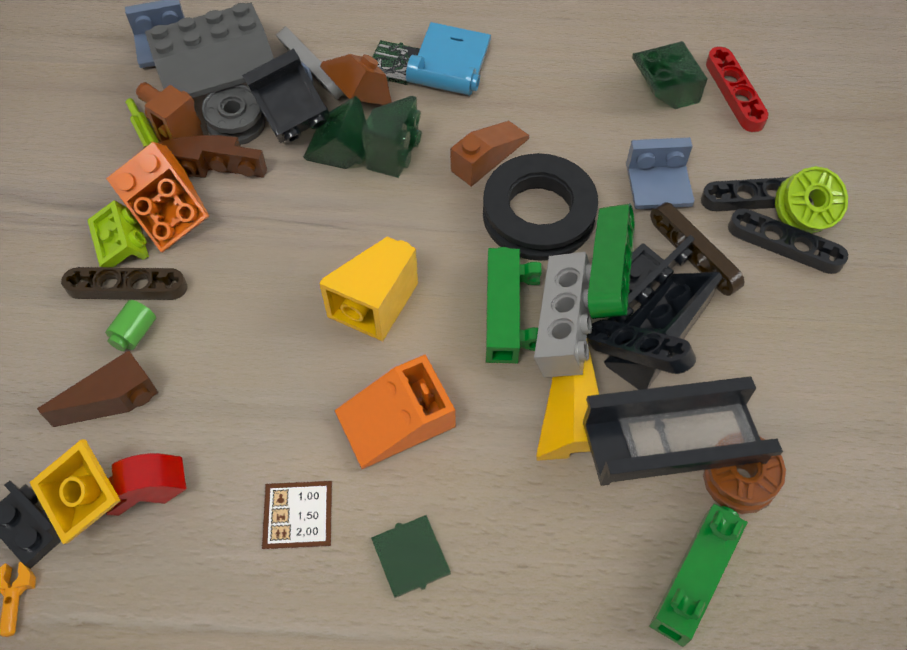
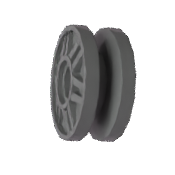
(233, 113)

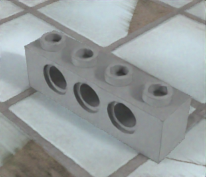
(564, 316)

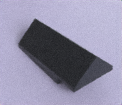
(668, 311)

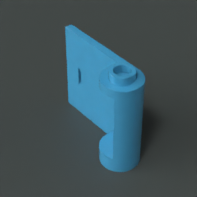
(449, 59)

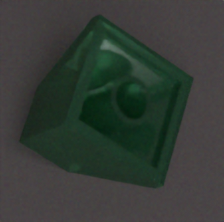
(340, 138)

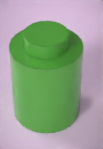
(130, 326)

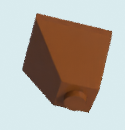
(359, 78)

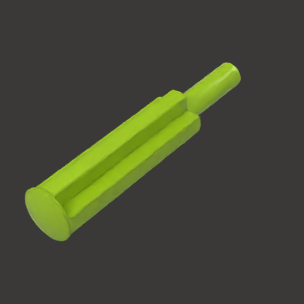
(141, 124)

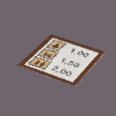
(297, 515)

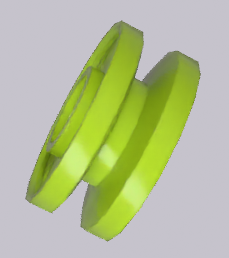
(826, 191)

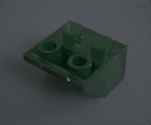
(672, 74)
(391, 136)

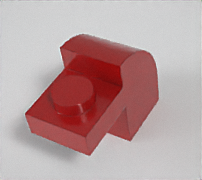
(146, 479)

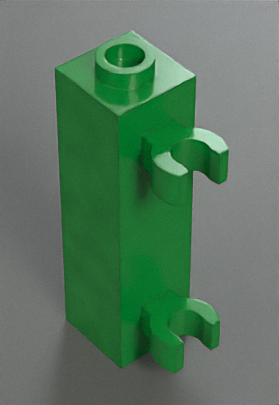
(503, 305)
(698, 575)

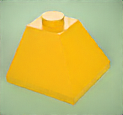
(74, 491)

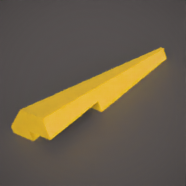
(564, 415)

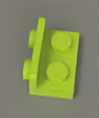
(116, 235)

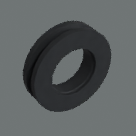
(546, 173)

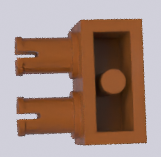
(170, 112)

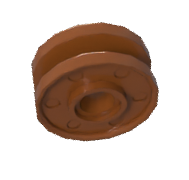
(743, 493)

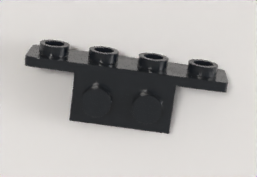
(650, 269)

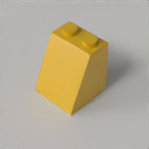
(372, 287)

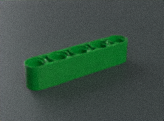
(611, 262)

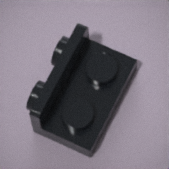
(25, 525)

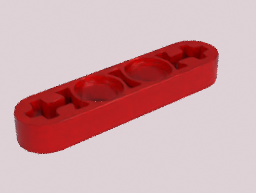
(729, 89)

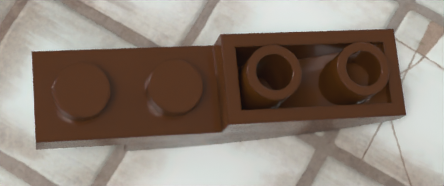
(216, 153)

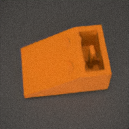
(159, 195)
(396, 412)

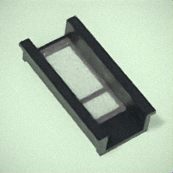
(674, 430)

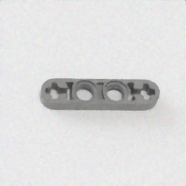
(290, 41)

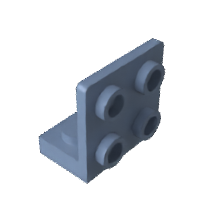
(146, 16)
(660, 172)

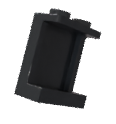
(287, 96)

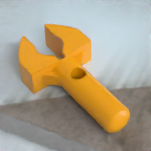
(12, 594)

